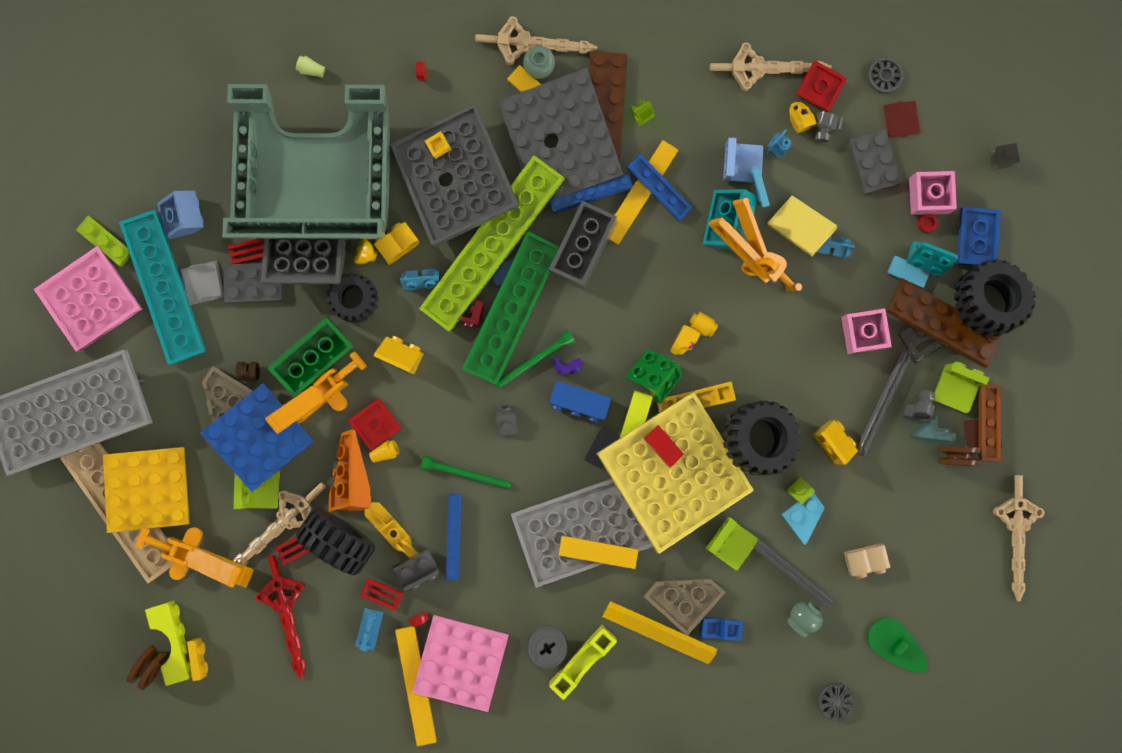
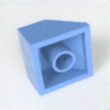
(180, 214)

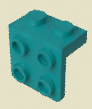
(930, 258)

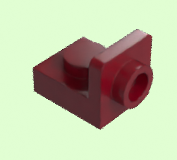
(476, 312)

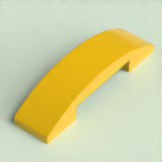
(707, 396)

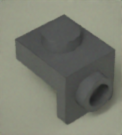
(506, 420)

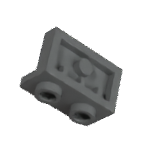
(416, 570)

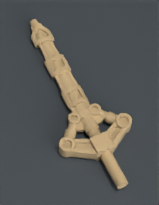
(525, 42)
(758, 67)
(286, 519)
(1018, 526)

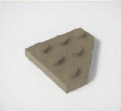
(222, 392)
(684, 600)

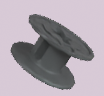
(547, 658)

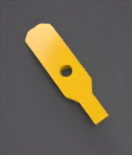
(385, 524)

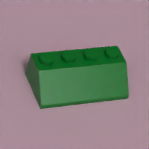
(310, 356)

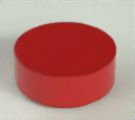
(421, 71)
(927, 223)
(418, 619)

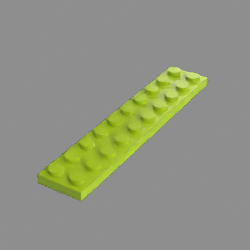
(491, 246)

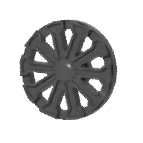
(885, 75)
(836, 701)

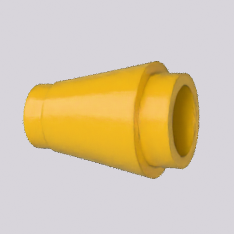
(386, 451)

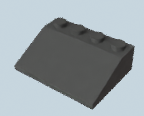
(303, 261)

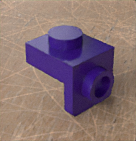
(572, 367)

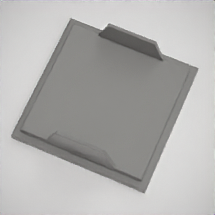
(202, 282)

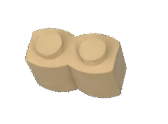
(867, 560)

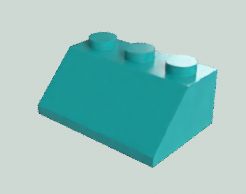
(723, 208)

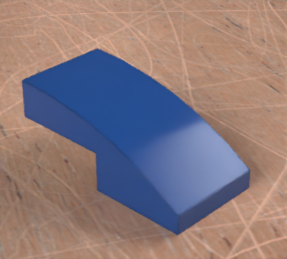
(721, 628)

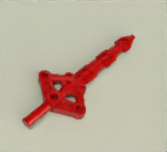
(283, 605)

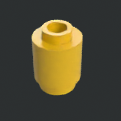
(703, 324)

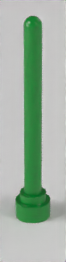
(565, 339)
(429, 464)

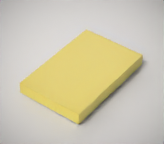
(802, 225)

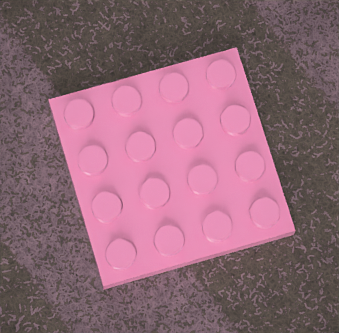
(88, 299)
(460, 663)

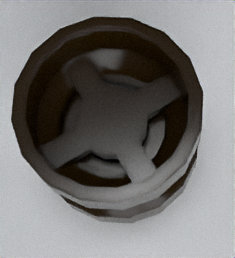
(247, 371)

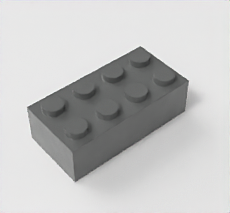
(583, 245)

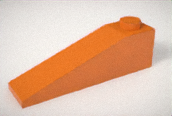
(351, 483)

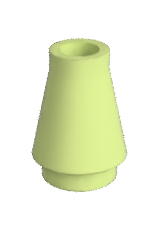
(309, 67)

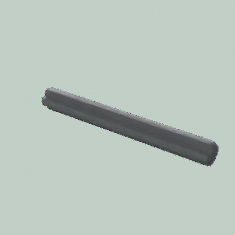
(793, 574)

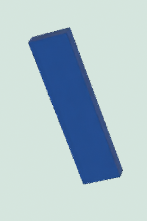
(659, 187)

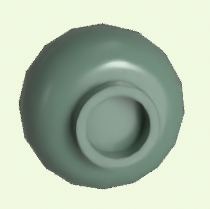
(539, 62)
(805, 618)

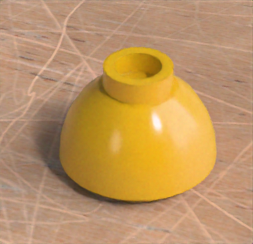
(364, 252)

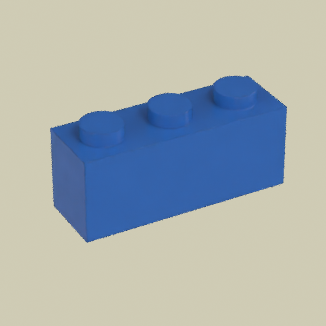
(579, 402)

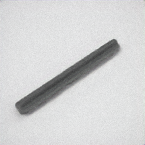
(883, 403)

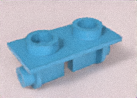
(779, 144)
(841, 247)
(411, 280)
(369, 629)

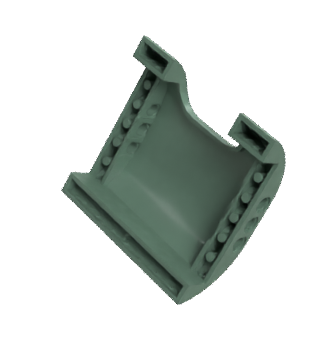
(309, 181)

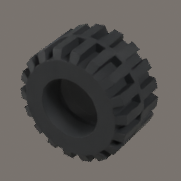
(367, 305)

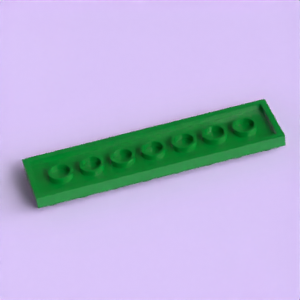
(511, 308)

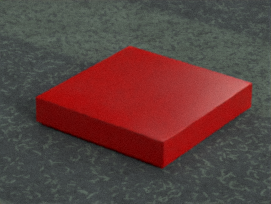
(821, 86)
(374, 424)

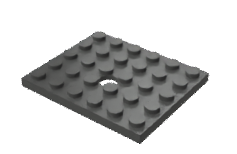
(573, 114)
(479, 180)

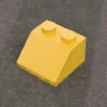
(399, 355)
(835, 442)

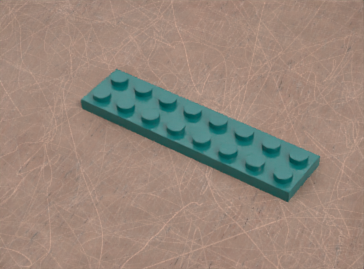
(162, 287)

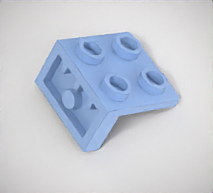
(740, 160)

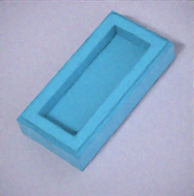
(759, 187)
(901, 269)

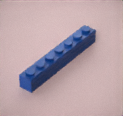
(591, 194)
(453, 536)

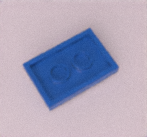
(978, 235)

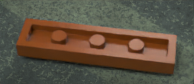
(990, 423)

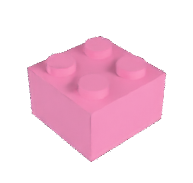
(932, 192)
(866, 331)

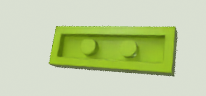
(105, 240)

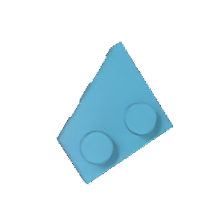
(804, 517)

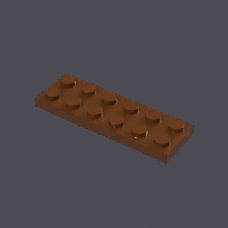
(609, 81)
(940, 322)

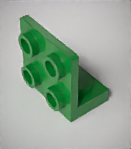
(656, 374)

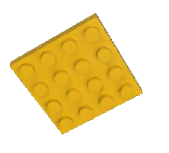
(146, 489)

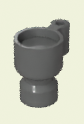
(826, 122)
(923, 409)

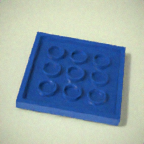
(250, 443)

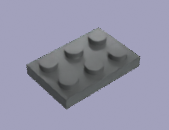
(874, 162)
(244, 285)

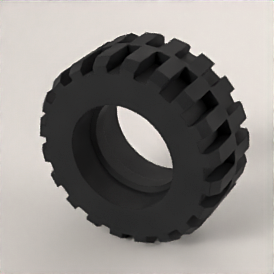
(1010, 283)
(785, 438)
(335, 541)

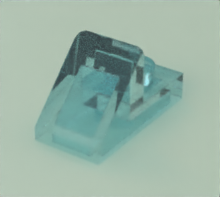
(930, 431)

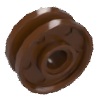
(959, 455)
(147, 667)

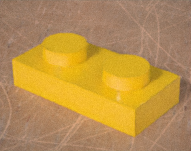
(196, 654)

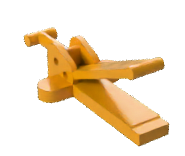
(754, 253)
(324, 389)
(188, 554)

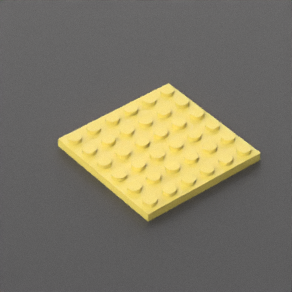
(689, 493)

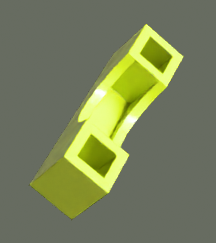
(166, 619)
(591, 651)

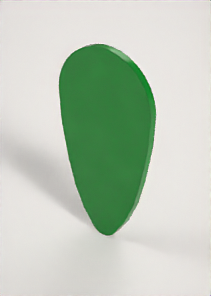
(896, 645)

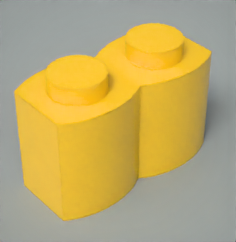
(396, 243)

